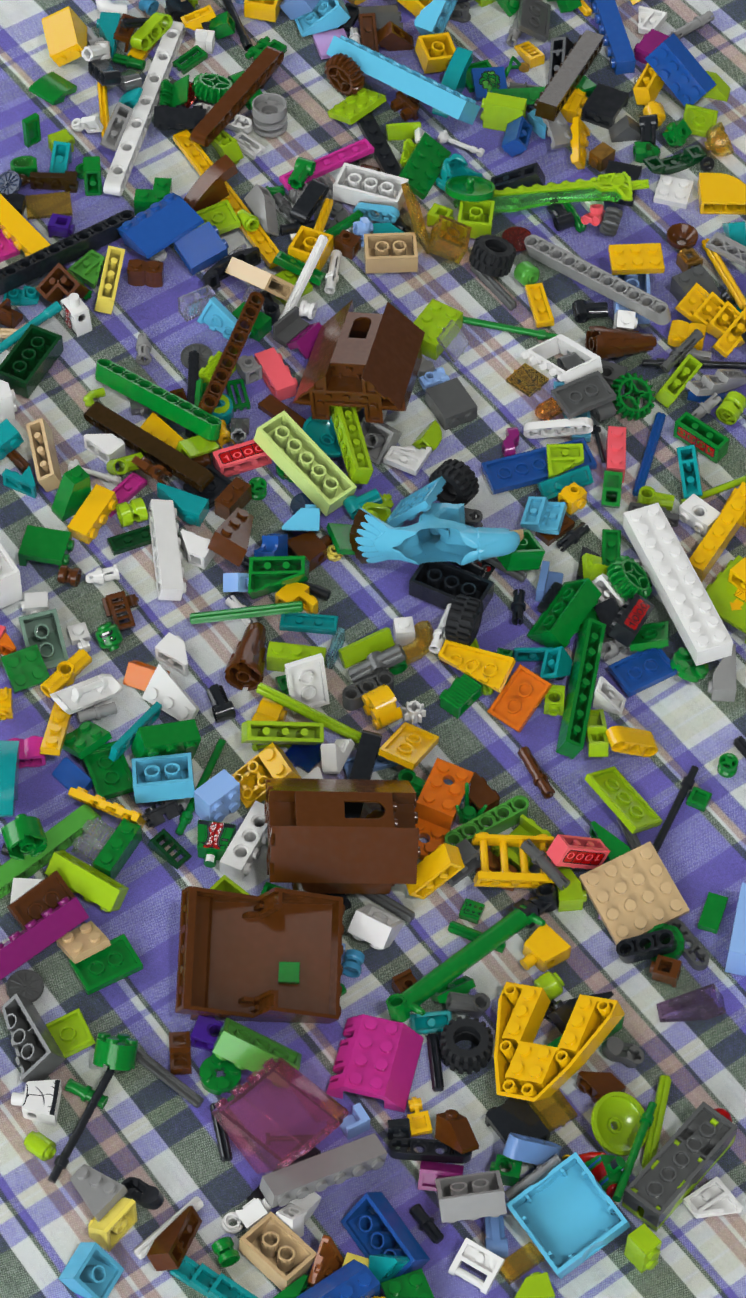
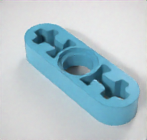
(387, 214)

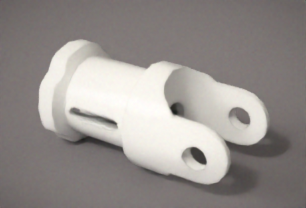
(99, 575)

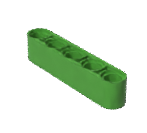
(491, 818)

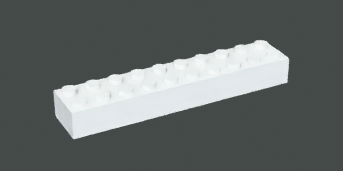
(677, 584)

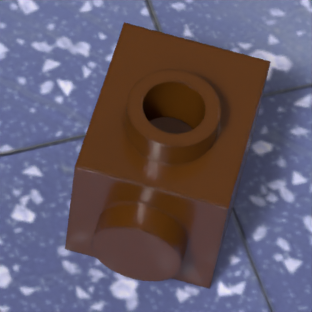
(348, 244)

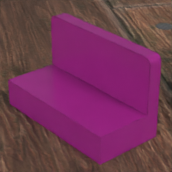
(305, 340)
(432, 1170)

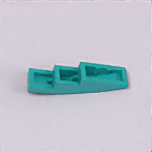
(208, 1281)

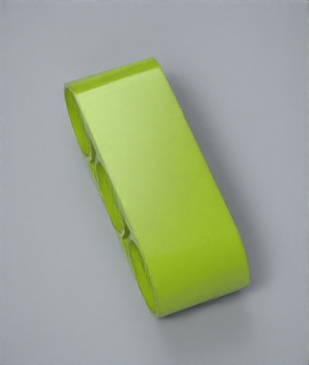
(151, 31)

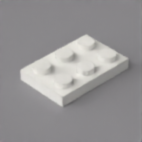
(308, 681)

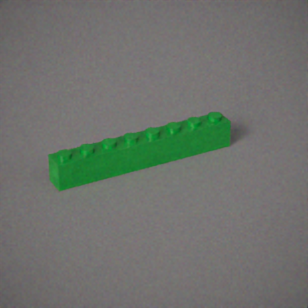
(581, 688)

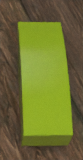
(596, 734)

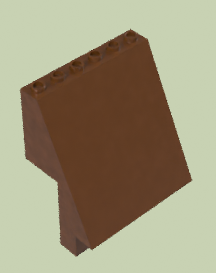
(234, 952)

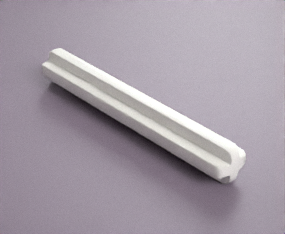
(144, 1247)

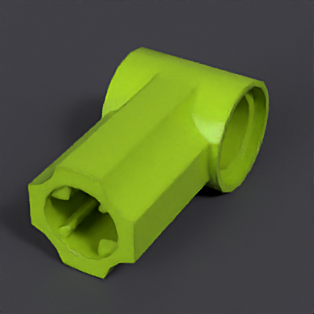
(124, 463)
(648, 496)

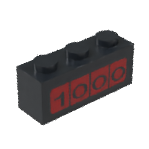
(630, 619)

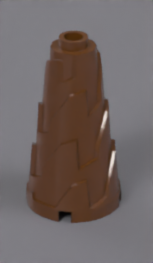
(617, 342)
(248, 662)

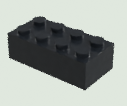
(442, 582)

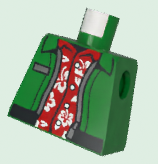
(213, 840)

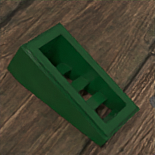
(169, 840)

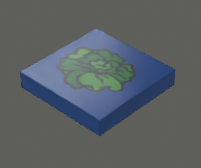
(487, 79)

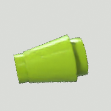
(248, 220)

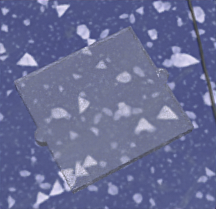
(453, 341)

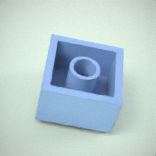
(217, 797)

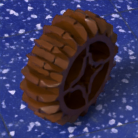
(344, 74)

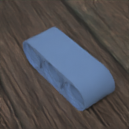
(530, 1149)

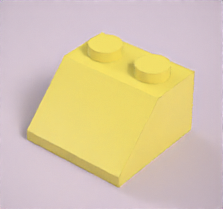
(114, 1224)

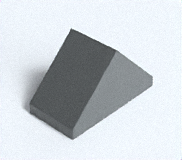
(625, 130)

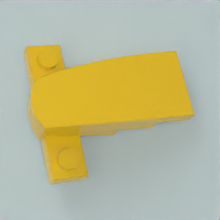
(721, 318)

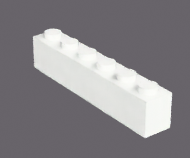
(166, 550)

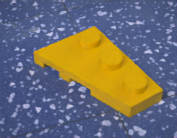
(579, 142)

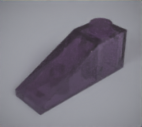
(693, 1006)

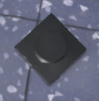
(398, 1128)

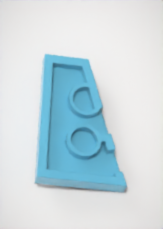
(218, 318)

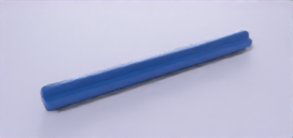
(649, 452)

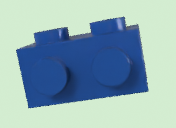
(517, 136)

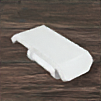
(87, 693)

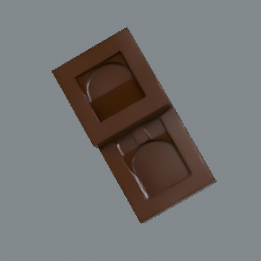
(180, 1053)

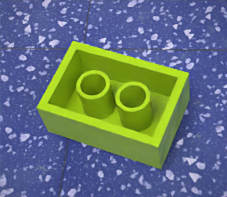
(432, 321)

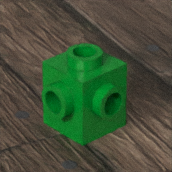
(677, 133)

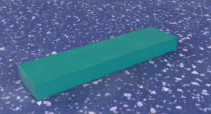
(127, 738)

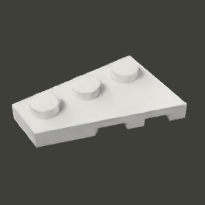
(167, 692)

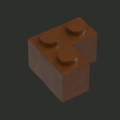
(61, 282)

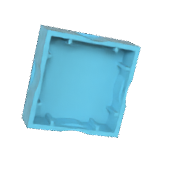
(568, 1215)

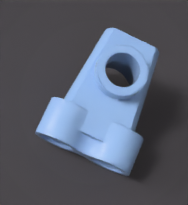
(362, 227)
(433, 378)

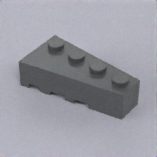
(34, 1045)

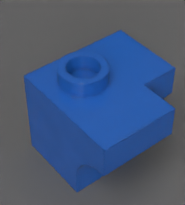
(273, 545)

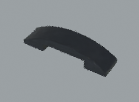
(217, 271)

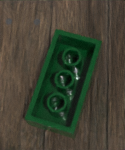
(30, 359)

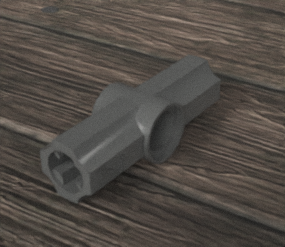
(377, 662)

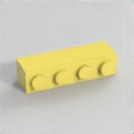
(109, 280)

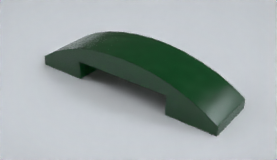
(676, 163)

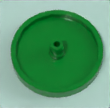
(469, 188)

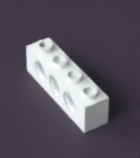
(238, 866)

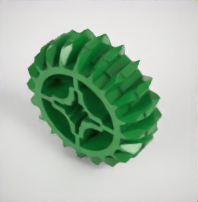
(211, 87)
(627, 403)
(628, 578)

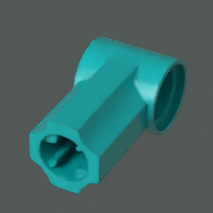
(354, 503)

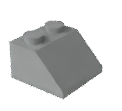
(379, 439)

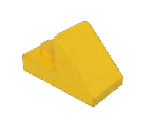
(194, 19)

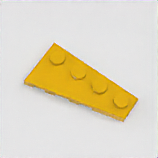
(482, 665)

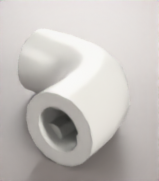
(109, 6)

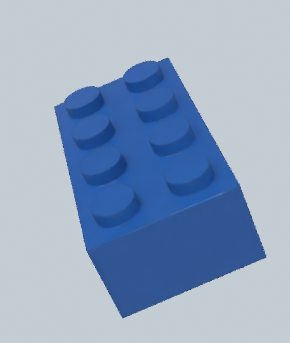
(680, 71)

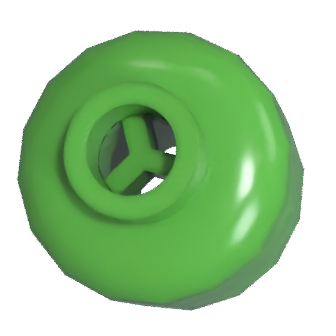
(526, 273)

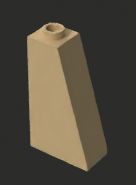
(259, 278)

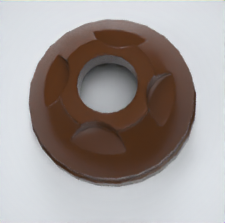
(682, 232)

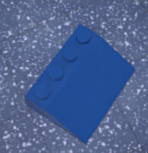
(159, 225)

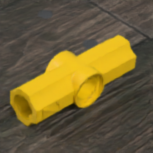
(71, 667)

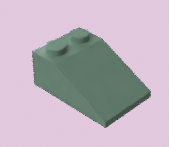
(45, 631)

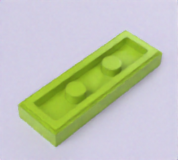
(362, 648)

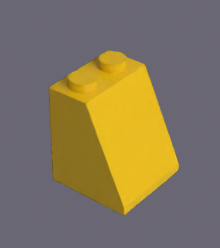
(64, 35)

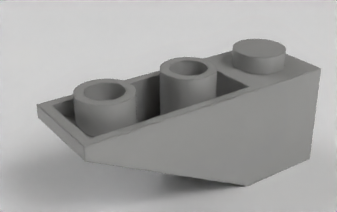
(263, 206)

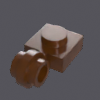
(132, 601)

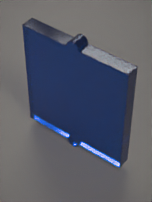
(304, 756)

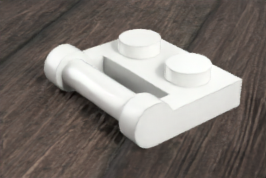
(480, 1259)

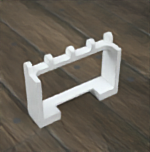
(565, 346)

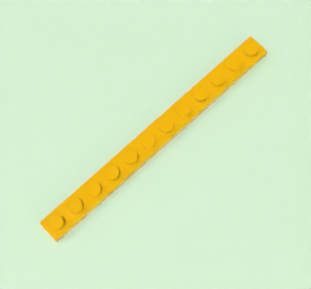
(201, 163)

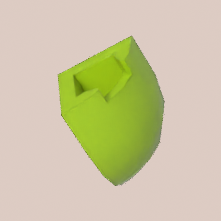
(429, 437)

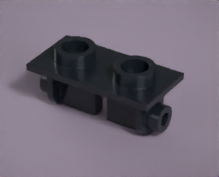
(155, 815)

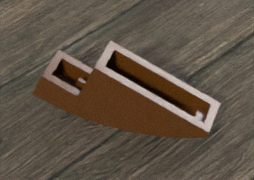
(210, 186)

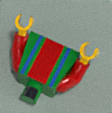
(604, 1168)

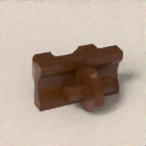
(408, 106)

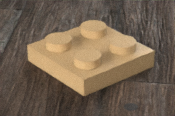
(83, 942)

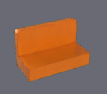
(139, 674)

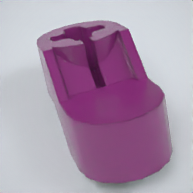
(510, 442)

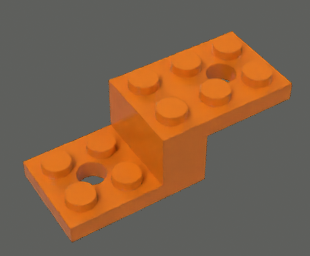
(438, 803)

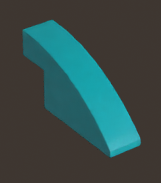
(456, 73)
(9, 777)

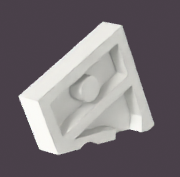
(712, 1200)

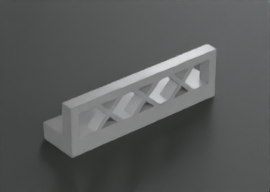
(728, 248)

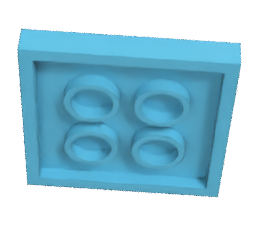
(415, 503)

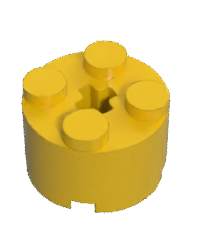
(382, 706)

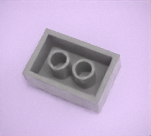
(470, 1196)

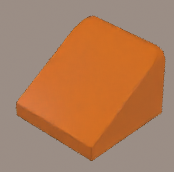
(6, 645)

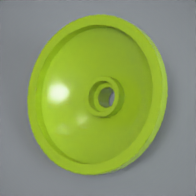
(624, 1114)

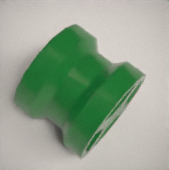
(256, 484)
(730, 761)

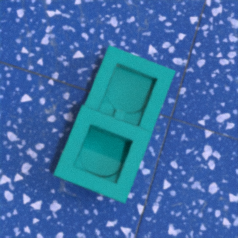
(131, 97)

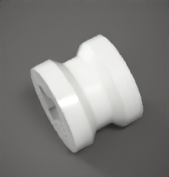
(307, 309)

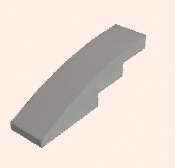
(720, 382)

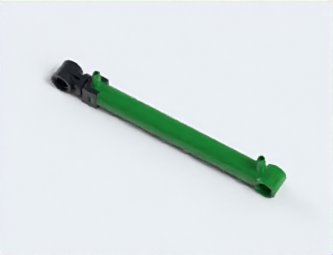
(524, 914)

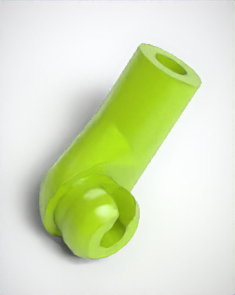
(93, 394)

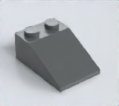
(686, 280)

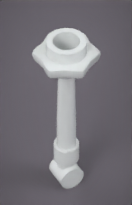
(443, 138)
(108, 477)

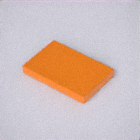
(519, 698)

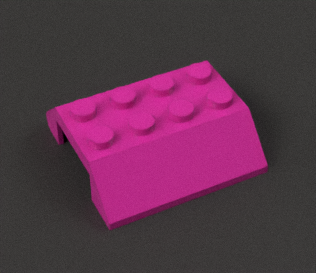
(376, 1060)

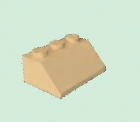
(276, 1251)

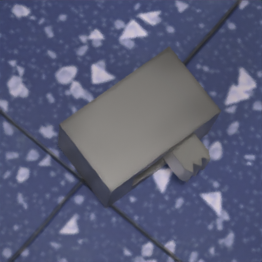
(138, 409)

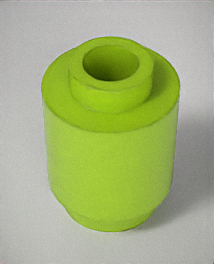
(40, 1145)

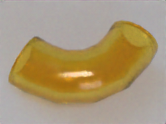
(420, 645)

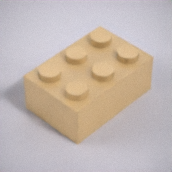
(390, 252)

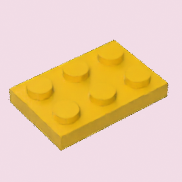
(636, 258)
(408, 745)

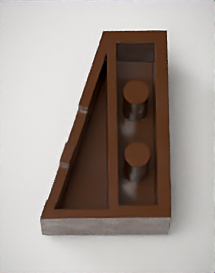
(233, 536)

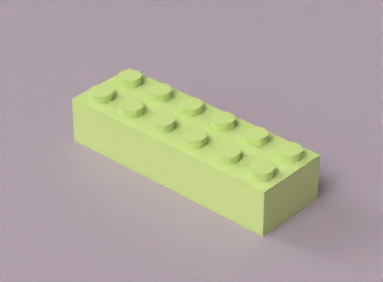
(304, 463)

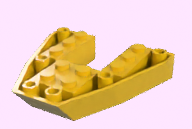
(538, 1070)

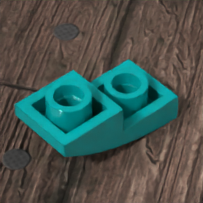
(24, 297)

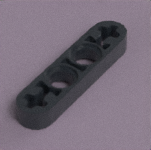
(429, 1154)

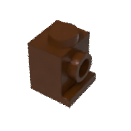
(671, 967)
(403, 981)

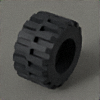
(492, 255)
(460, 483)
(464, 619)
(463, 1059)

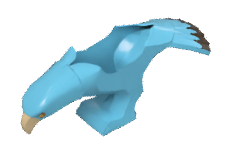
(435, 538)

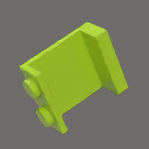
(526, 827)

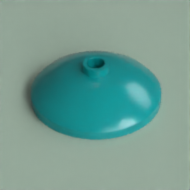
(324, 435)

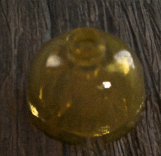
(718, 141)

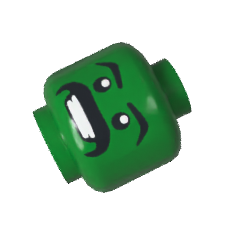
(109, 636)

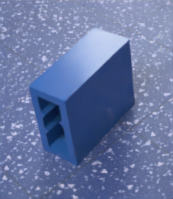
(201, 248)

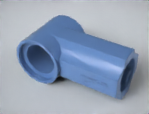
(495, 1236)

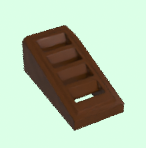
(124, 626)

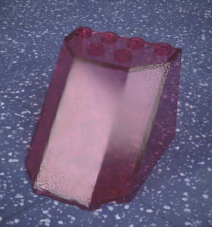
(277, 1116)

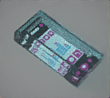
(336, 644)

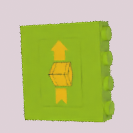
(728, 599)

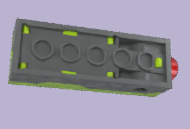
(680, 1165)

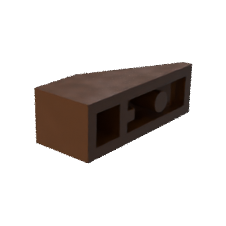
(173, 1243)

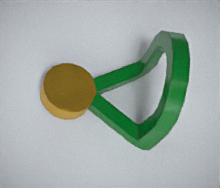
(523, 67)

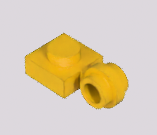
(419, 1121)

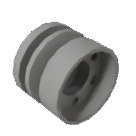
(269, 114)

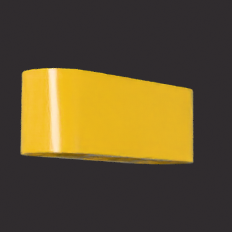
(631, 741)

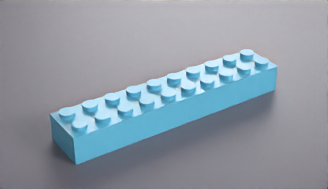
(407, 80)

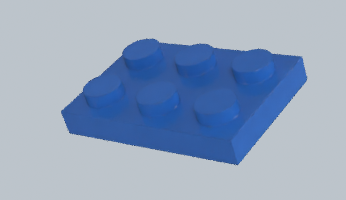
(641, 670)

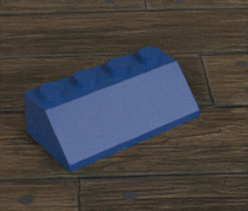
(380, 1230)
(349, 1281)

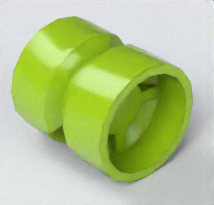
(731, 408)
(131, 512)

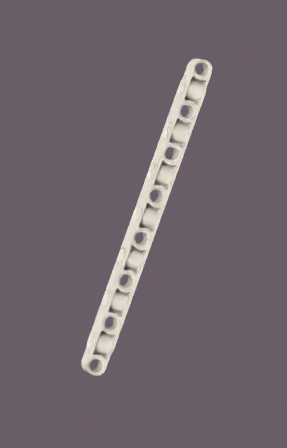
(143, 110)

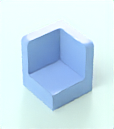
(235, 582)
(356, 1122)

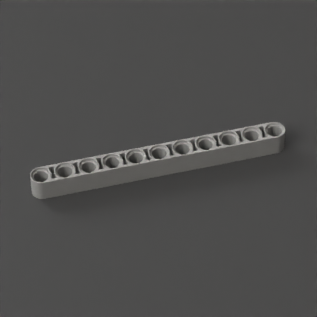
(598, 280)

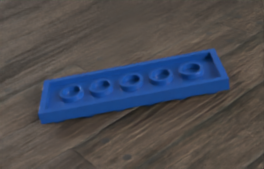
(525, 468)

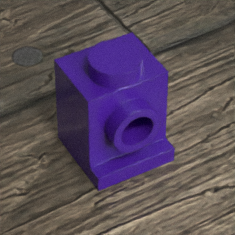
(60, 226)

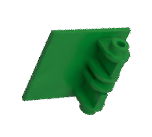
(174, 93)

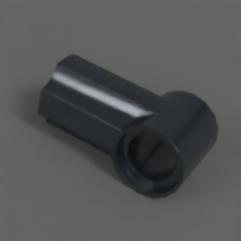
(648, 127)
(561, 218)
(270, 307)
(583, 311)
(221, 706)

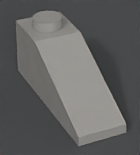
(116, 126)
(724, 679)

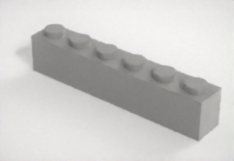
(323, 1170)

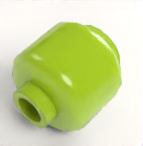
(551, 984)

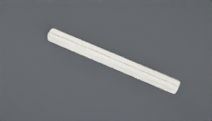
(305, 274)

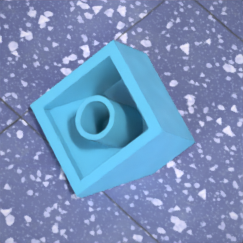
(304, 520)
(91, 1271)

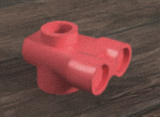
(595, 216)

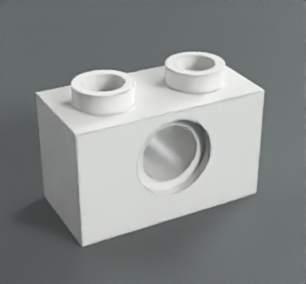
(698, 514)

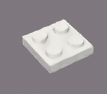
(673, 191)

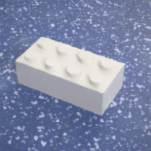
(366, 185)

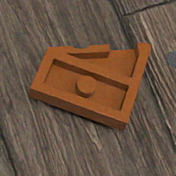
(326, 1261)

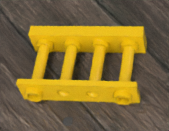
(506, 878)

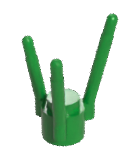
(468, 812)

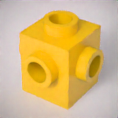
(574, 496)

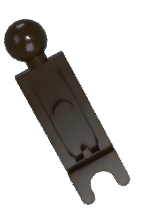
(51, 181)

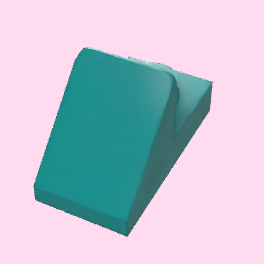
(60, 157)
(21, 483)

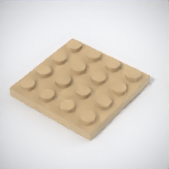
(634, 893)

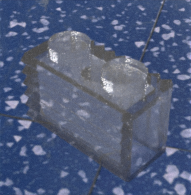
(193, 303)
(92, 840)

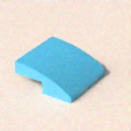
(543, 515)

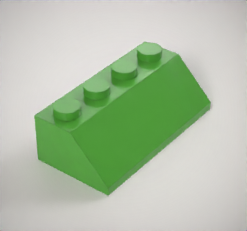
(249, 1048)

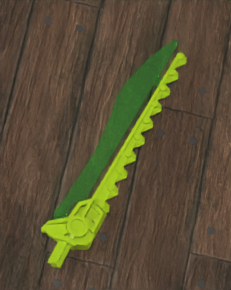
(601, 188)

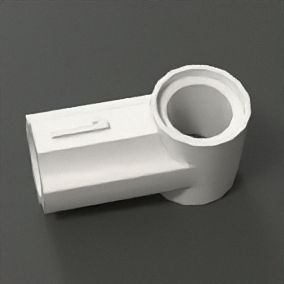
(98, 51)

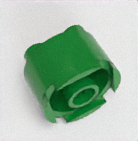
(24, 837)
(115, 1052)

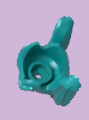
(454, 166)

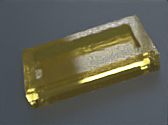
(520, 1262)

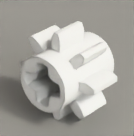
(413, 712)

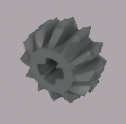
(611, 221)

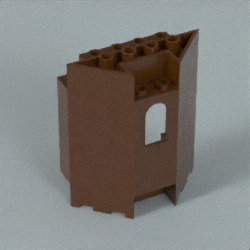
(362, 364)
(335, 854)

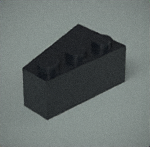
(177, 117)

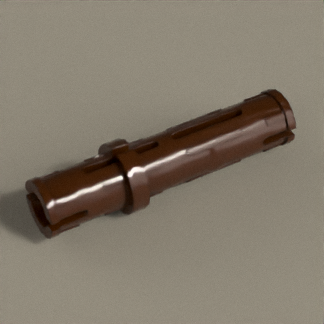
(539, 778)

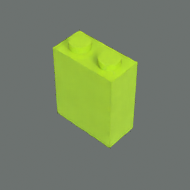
(501, 110)

